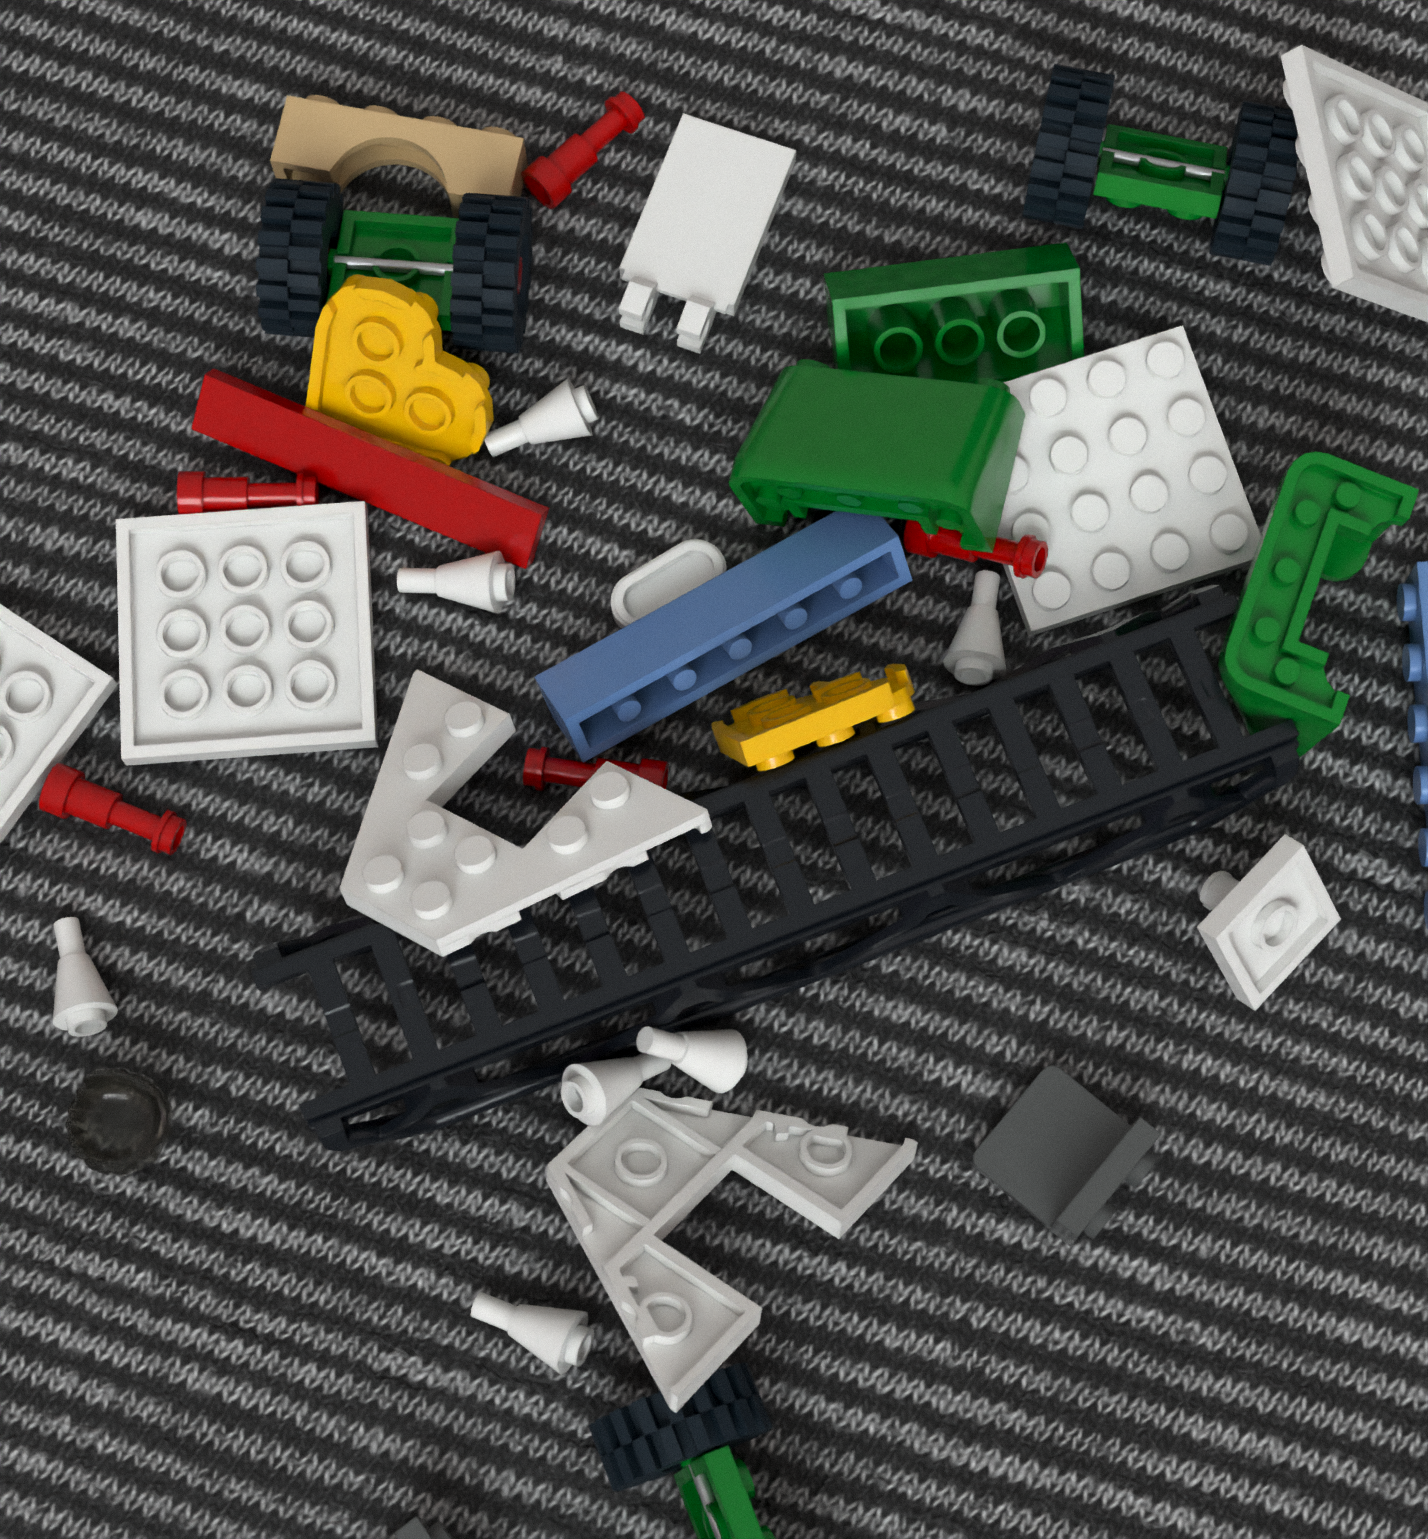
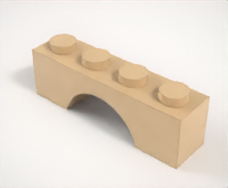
(340, 142)

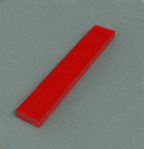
(369, 468)

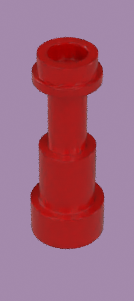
(552, 177)
(214, 494)
(1026, 556)
(542, 768)
(70, 794)

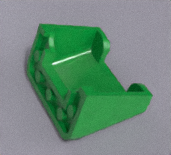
(882, 450)
(1315, 529)

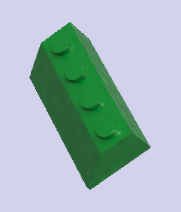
(959, 315)

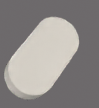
(665, 579)

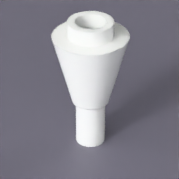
(555, 417)
(474, 581)
(977, 647)
(81, 996)
(708, 1056)
(599, 1087)
(550, 1333)

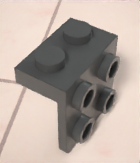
(1065, 1155)

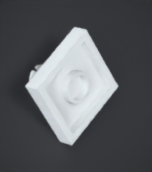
(1266, 920)

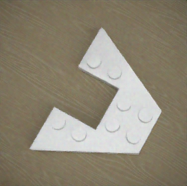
(453, 880)
(652, 1166)

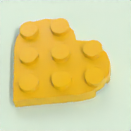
(386, 371)
(778, 723)

